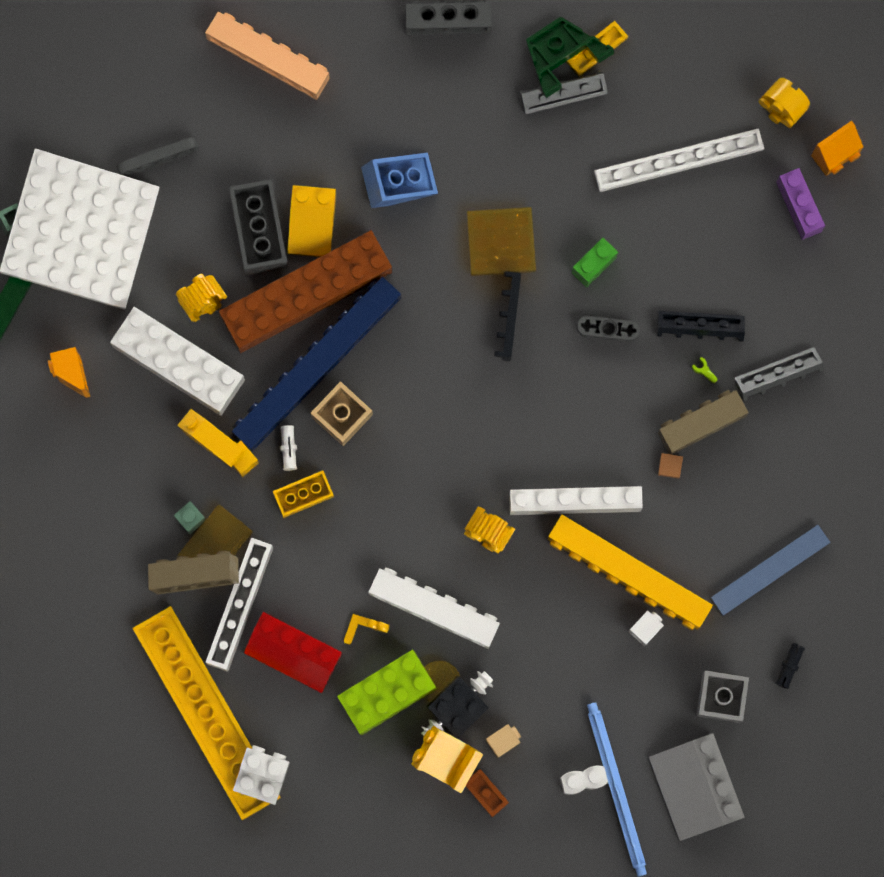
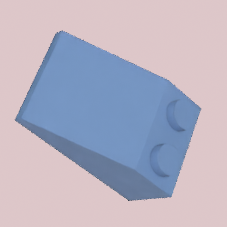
(398, 179)

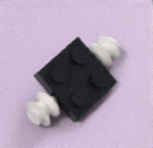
(459, 704)

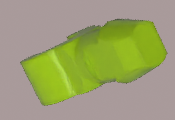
(705, 371)

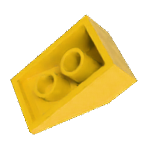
(311, 221)

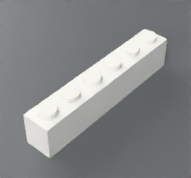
(575, 500)
(239, 605)
(433, 608)

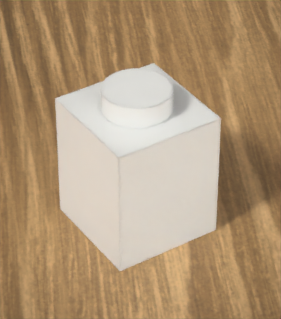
(646, 627)

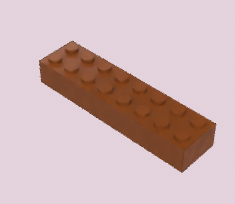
(305, 291)

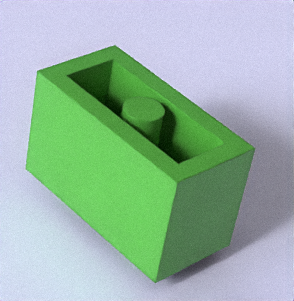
(594, 262)

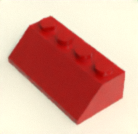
(292, 652)

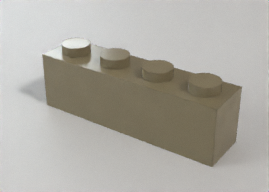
(702, 422)
(193, 573)

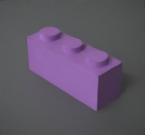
(800, 203)

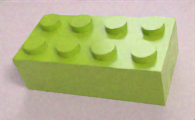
(387, 692)

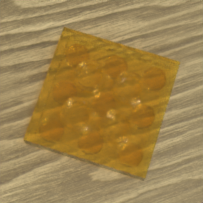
(501, 241)

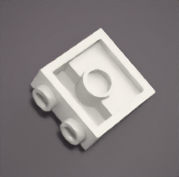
(261, 774)

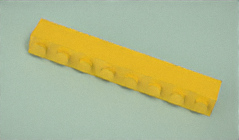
(629, 572)

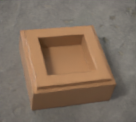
(670, 465)

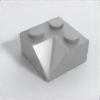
(722, 696)

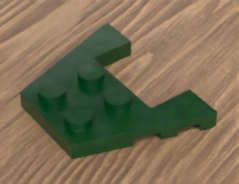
(558, 44)

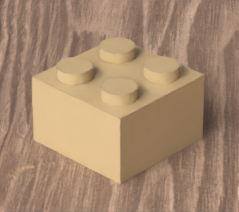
(341, 413)

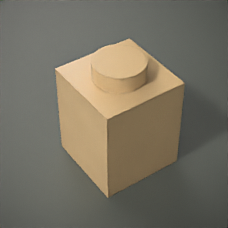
(504, 740)

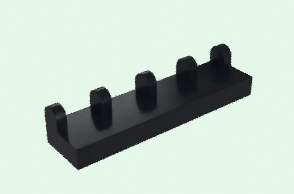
(510, 315)
(701, 324)

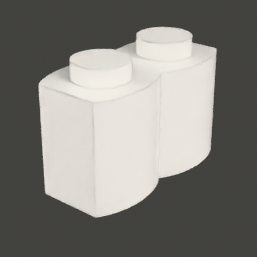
(577, 781)

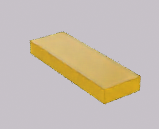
(611, 35)

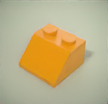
(838, 149)
(69, 370)

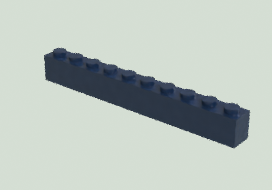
(317, 364)

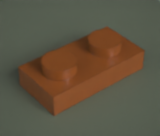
(486, 793)

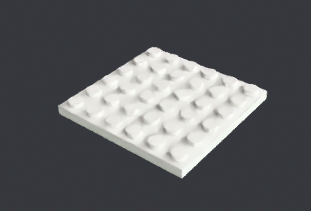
(79, 229)

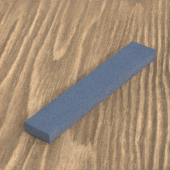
(770, 570)

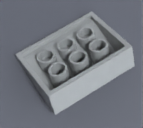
(696, 787)

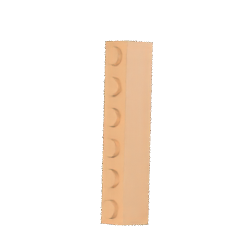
(267, 55)

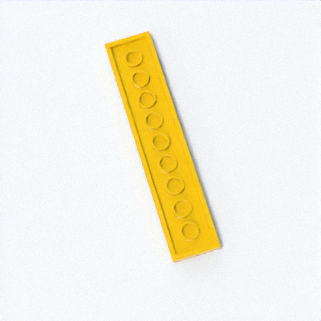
(198, 702)

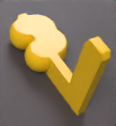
(373, 624)

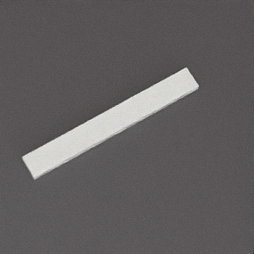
(679, 160)

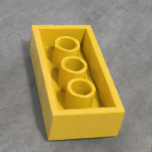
(303, 494)

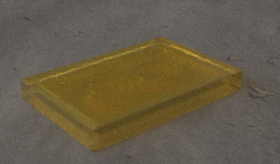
(217, 533)

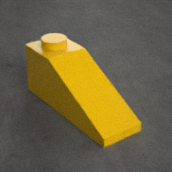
(210, 438)

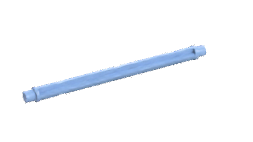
(617, 789)

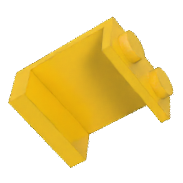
(446, 758)

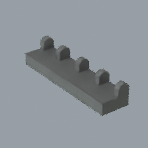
(571, 91)
(779, 373)

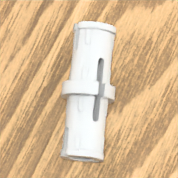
(288, 448)

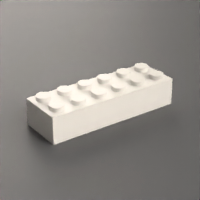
(177, 361)

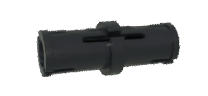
(790, 666)

